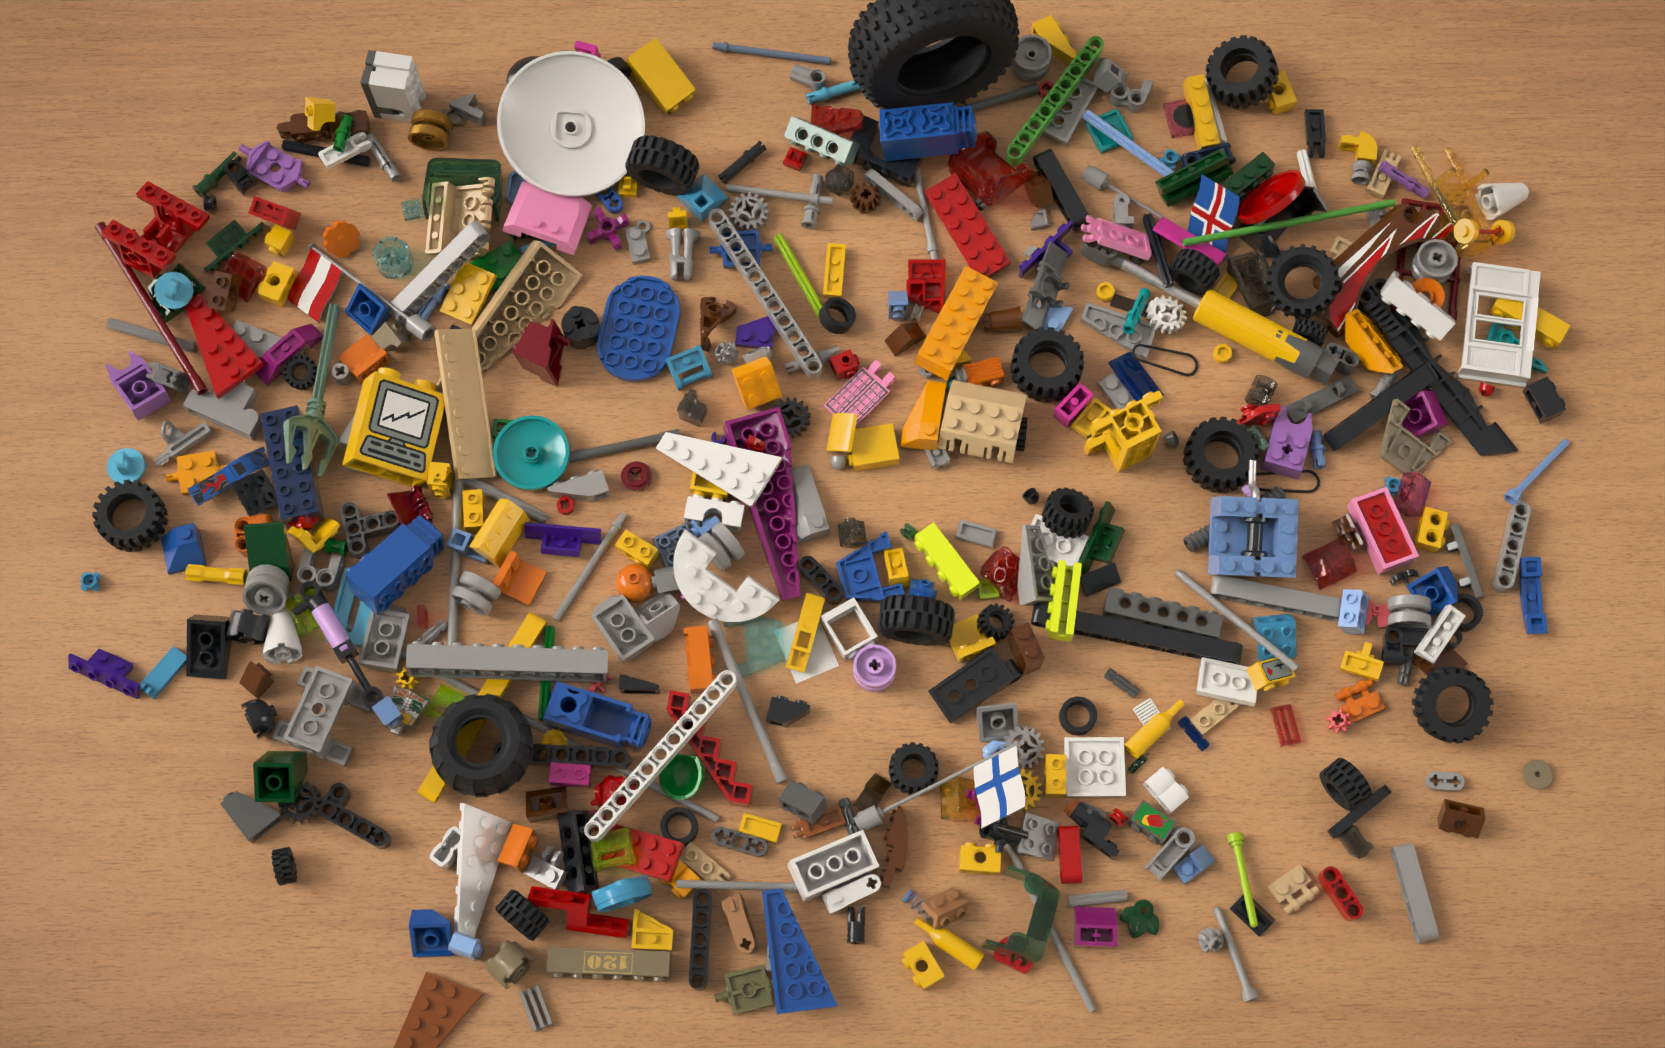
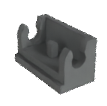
(168, 377)

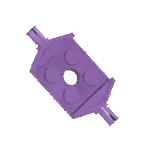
(262, 160)

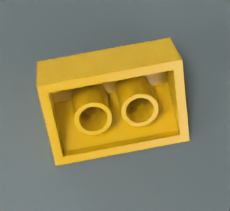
(500, 532)

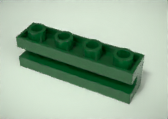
(1187, 180)

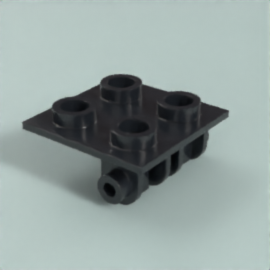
(255, 492)

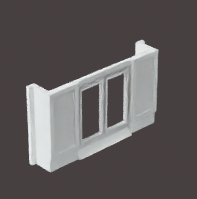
(1494, 360)

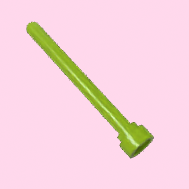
(1236, 841)

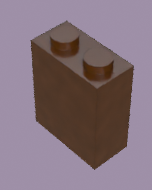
(1025, 648)

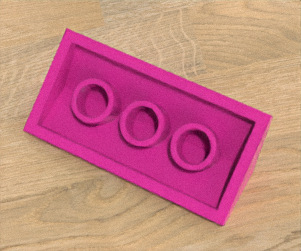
(1176, 234)

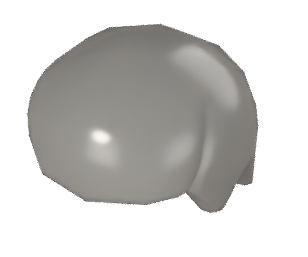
(758, 353)

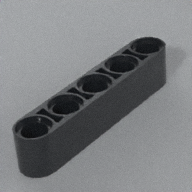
(1062, 189)
(700, 929)

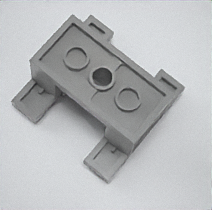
(311, 730)

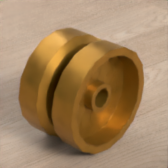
(430, 130)

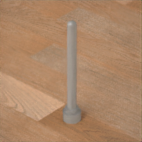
(1248, 991)

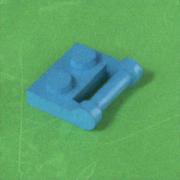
(685, 361)

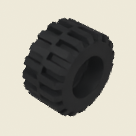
(1194, 271)
(1067, 512)
(917, 752)
(1345, 784)
(522, 915)

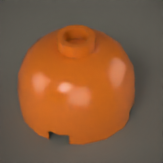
(635, 583)

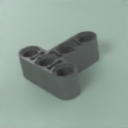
(363, 524)

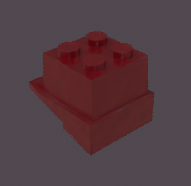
(542, 351)

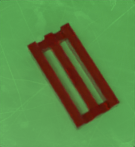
(1288, 707)

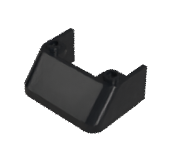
(1303, 205)

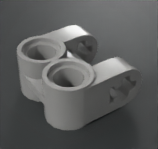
(1129, 95)
(319, 575)

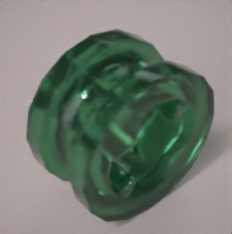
(908, 532)

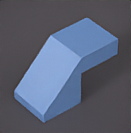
(461, 541)

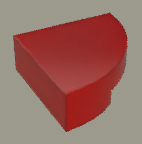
(755, 444)

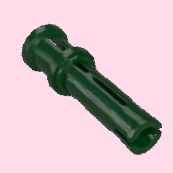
(210, 180)

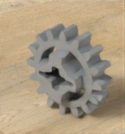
(754, 206)
(1024, 739)

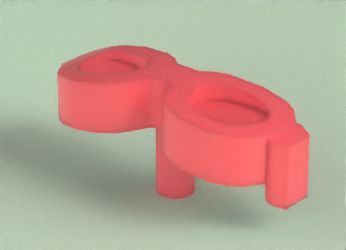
(596, 685)

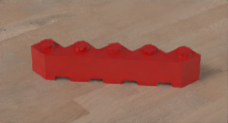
(708, 749)

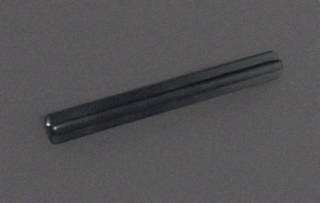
(313, 150)
(1158, 251)

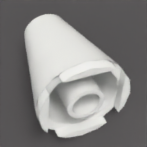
(1499, 198)
(282, 639)

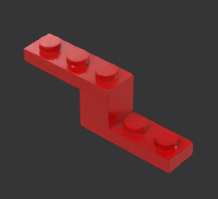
(578, 912)

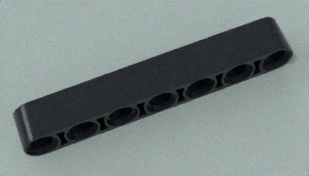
(1380, 406)
(573, 753)

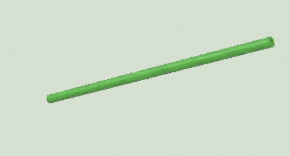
(1288, 222)

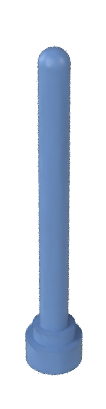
(1514, 495)

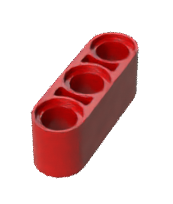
(1069, 854)
(1339, 883)

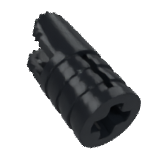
(856, 928)

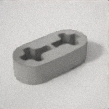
(1444, 777)

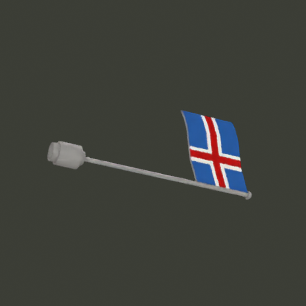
(1211, 213)

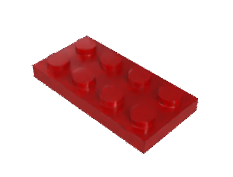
(653, 855)

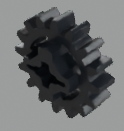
(797, 419)
(307, 803)

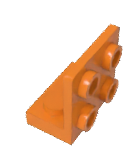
(364, 358)
(519, 579)

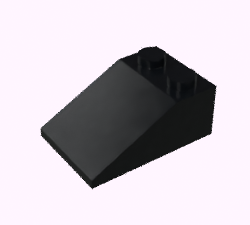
(207, 646)

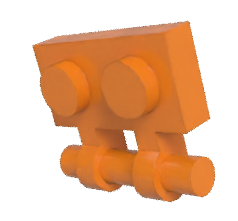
(1361, 707)

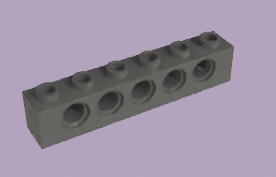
(1114, 610)

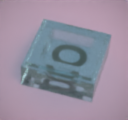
(412, 209)

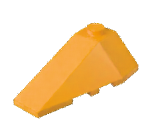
(925, 419)

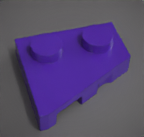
(755, 334)

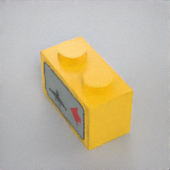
(1269, 674)

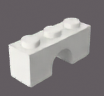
(699, 508)

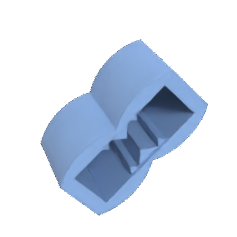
(466, 946)

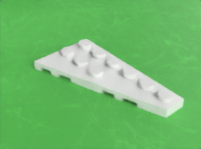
(730, 468)
(477, 864)

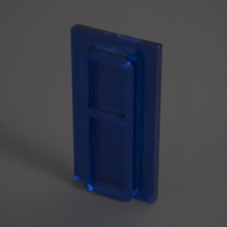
(1133, 376)

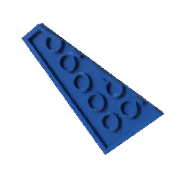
(794, 969)

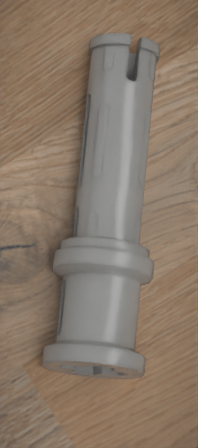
(812, 210)

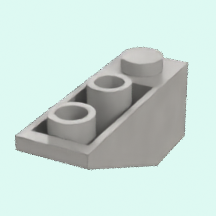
(583, 488)

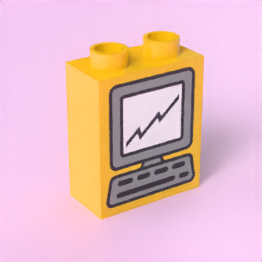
(395, 428)

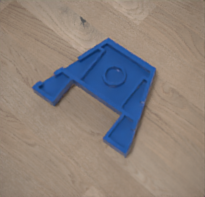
(860, 575)

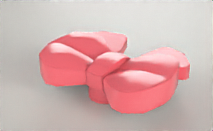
(1377, 611)

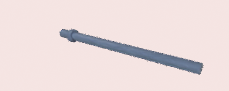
(770, 53)

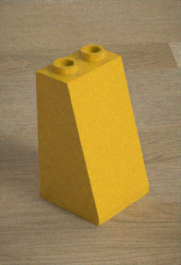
(660, 77)

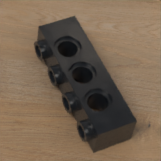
(577, 852)

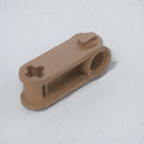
(740, 923)

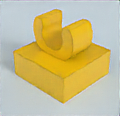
(628, 187)
(677, 218)

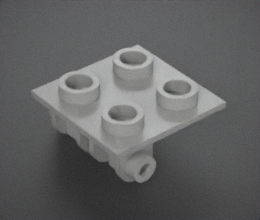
(1041, 837)

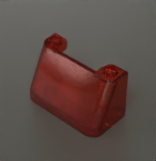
(986, 172)

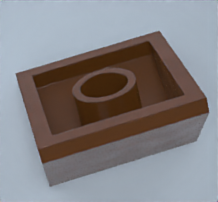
(546, 804)

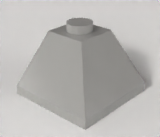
(659, 614)

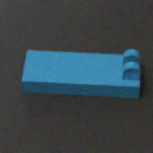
(163, 672)

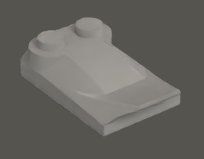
(622, 628)
(385, 639)

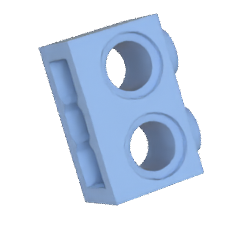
(1353, 611)

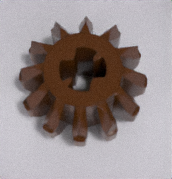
(872, 195)

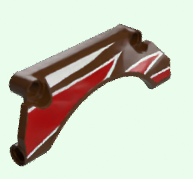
(1376, 244)

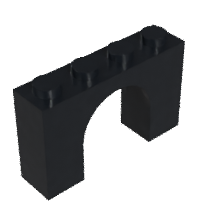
(899, 170)

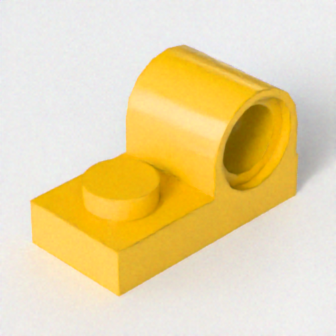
(896, 567)

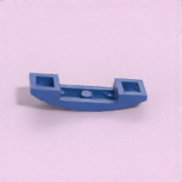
(1531, 596)

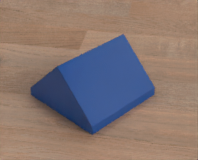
(367, 310)

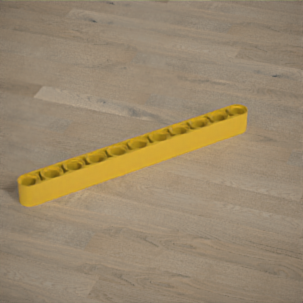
(526, 635)

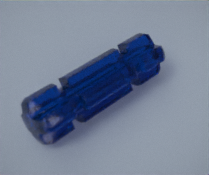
(1193, 733)

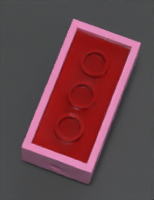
(1382, 530)

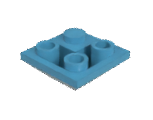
(703, 198)

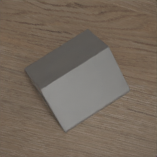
(996, 721)

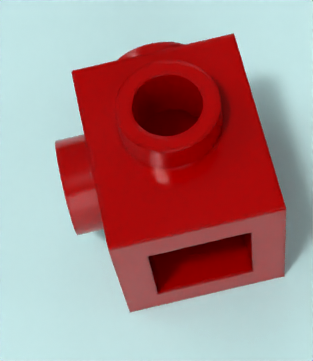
(844, 364)

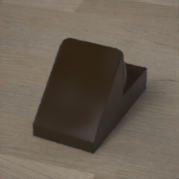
(872, 793)

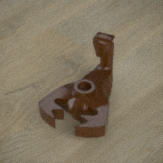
(711, 316)

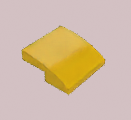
(842, 432)

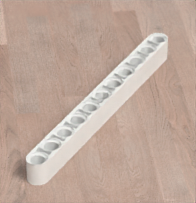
(659, 765)

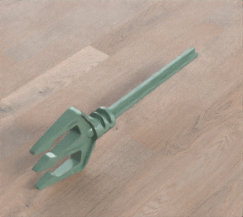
(313, 422)

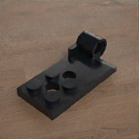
(988, 672)

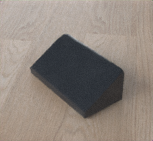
(1100, 579)
(1264, 919)

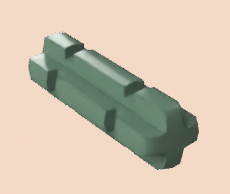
(1263, 444)

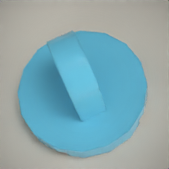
(173, 290)
(126, 465)

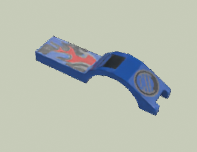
(232, 472)

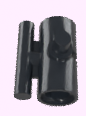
(1003, 834)

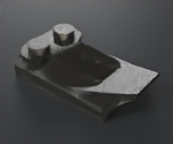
(1250, 275)

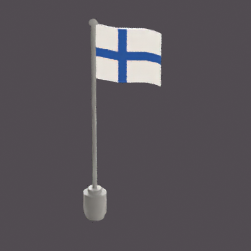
(996, 786)

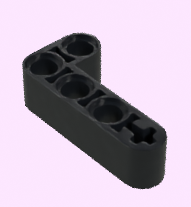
(356, 821)

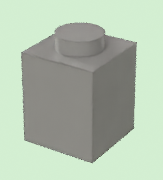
(664, 580)

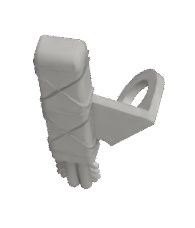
(179, 441)

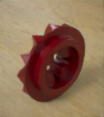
(635, 467)

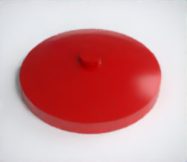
(1271, 197)

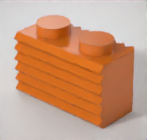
(985, 372)

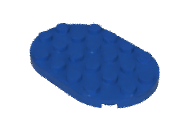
(638, 328)

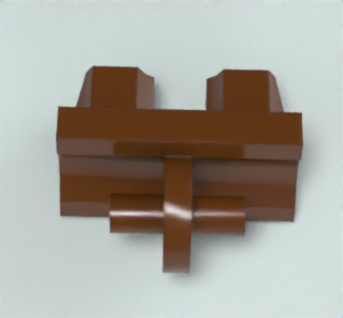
(1348, 532)

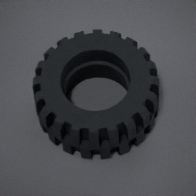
(1238, 51)
(662, 165)
(1055, 343)
(1227, 432)
(916, 620)
(1477, 712)

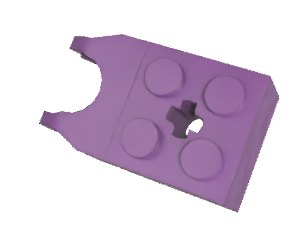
(137, 390)
(1288, 439)

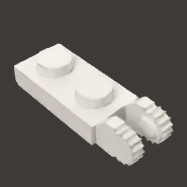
(332, 158)

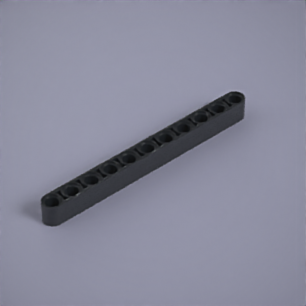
(1146, 636)

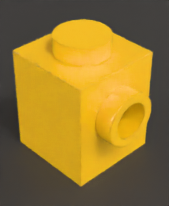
(279, 240)

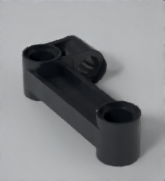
(1407, 637)

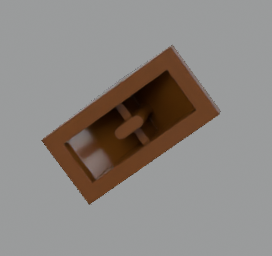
(904, 337)

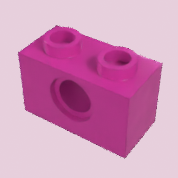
(1073, 405)
(570, 775)

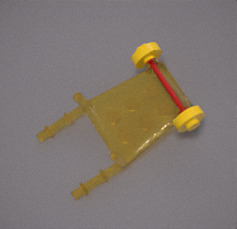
(1463, 208)

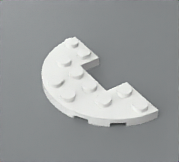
(712, 594)

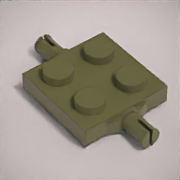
(747, 990)

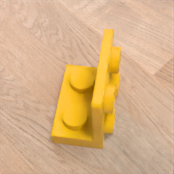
(315, 540)
(967, 640)

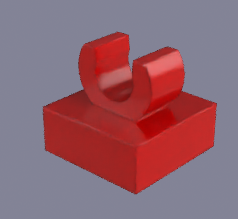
(794, 159)

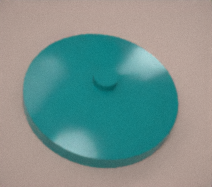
(531, 453)

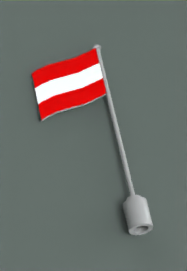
(319, 281)

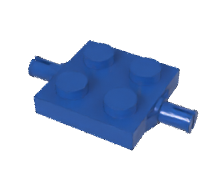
(752, 242)

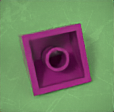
(1424, 414)

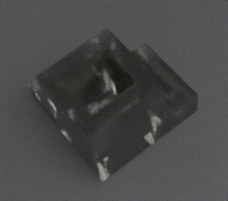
(691, 409)

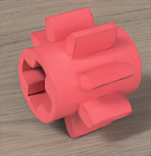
(1342, 725)

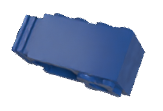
(926, 131)
(395, 564)
(597, 717)

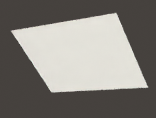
(821, 655)

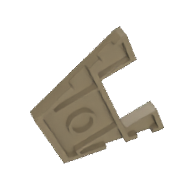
(1402, 448)

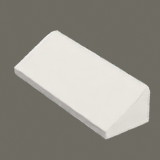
(1439, 633)

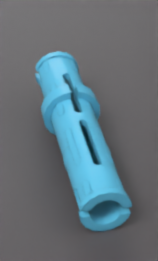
(830, 92)

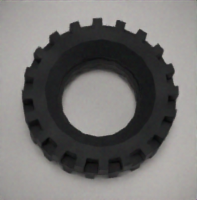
(1302, 257)

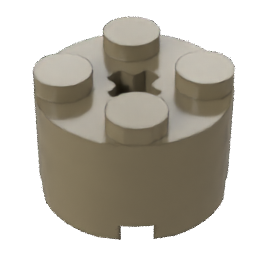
(509, 964)

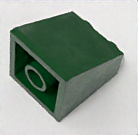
(279, 776)

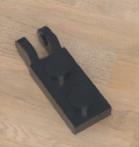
(1315, 131)

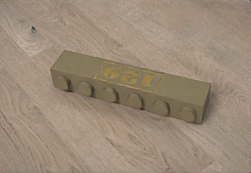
(608, 963)

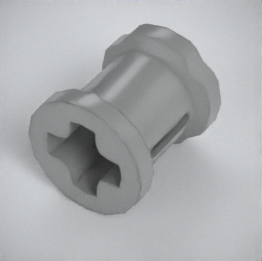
(342, 369)

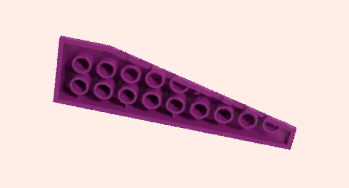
(775, 507)

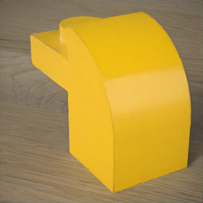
(1363, 146)

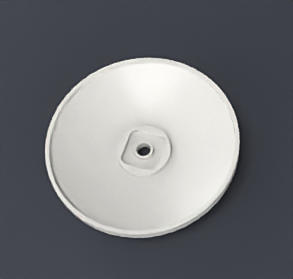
(563, 91)

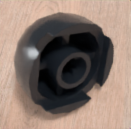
(260, 716)

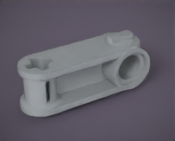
(1171, 852)

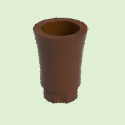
(1003, 320)

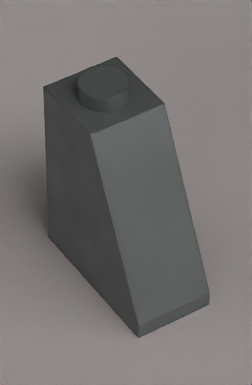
(250, 816)

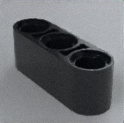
(818, 571)

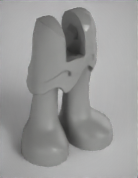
(676, 261)

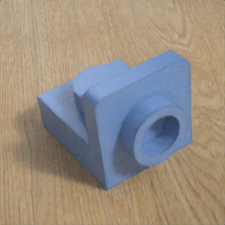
(706, 526)

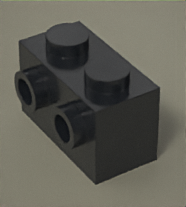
(1544, 399)

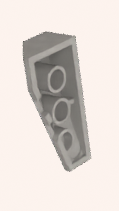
(809, 512)
(1034, 568)

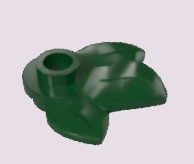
(1139, 921)

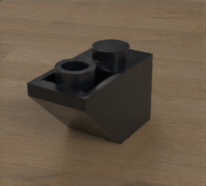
(785, 712)

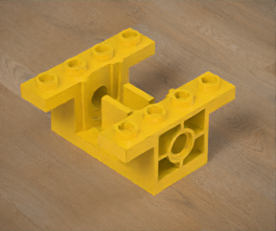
(1127, 433)

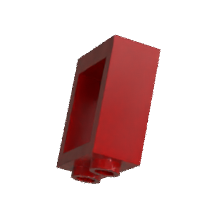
(274, 213)

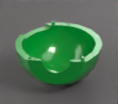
(682, 777)

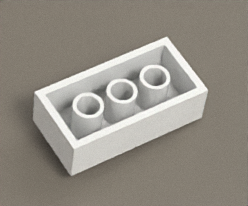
(833, 865)

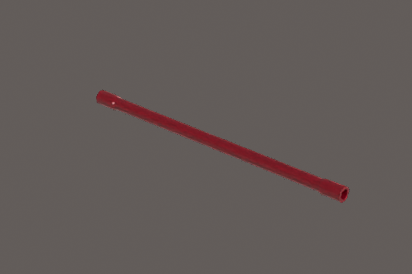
(194, 378)

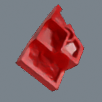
(927, 283)

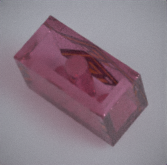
(1412, 494)

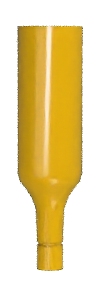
(1151, 731)
(953, 944)

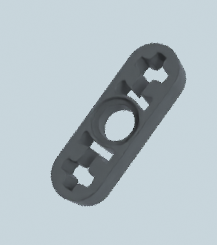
(755, 840)

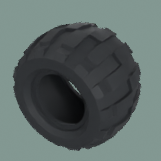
(487, 777)

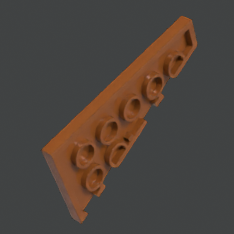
(435, 1012)

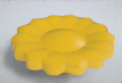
(554, 737)

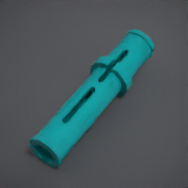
(1136, 311)

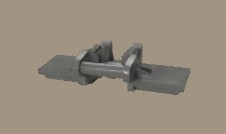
(1046, 287)

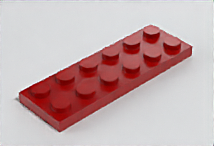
(967, 226)

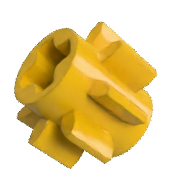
(402, 680)

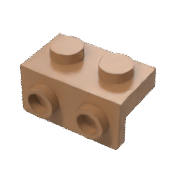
(946, 907)

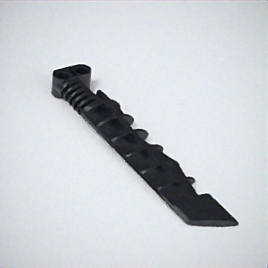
(1450, 393)

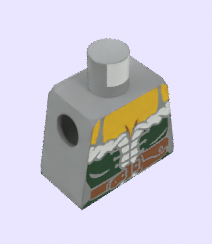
(411, 707)

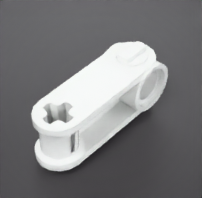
(849, 893)

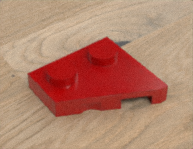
(1262, 415)

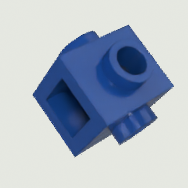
(923, 588)

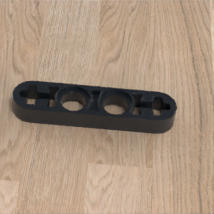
(1353, 816)

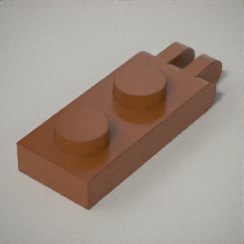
(829, 820)

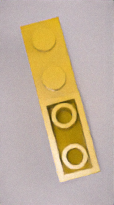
(805, 632)

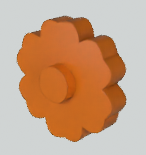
(341, 238)

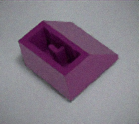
(1095, 927)

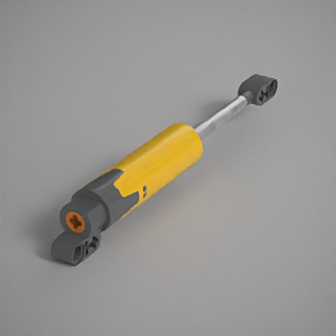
(1243, 324)

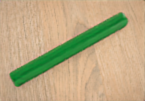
(545, 686)

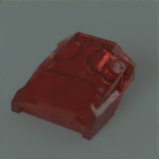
(249, 269)
(1330, 563)
(1002, 572)

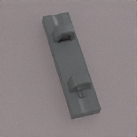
(1321, 399)
(1472, 579)

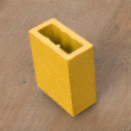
(874, 448)

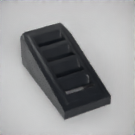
(632, 685)

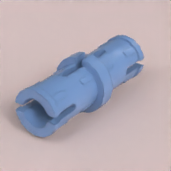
(1317, 449)

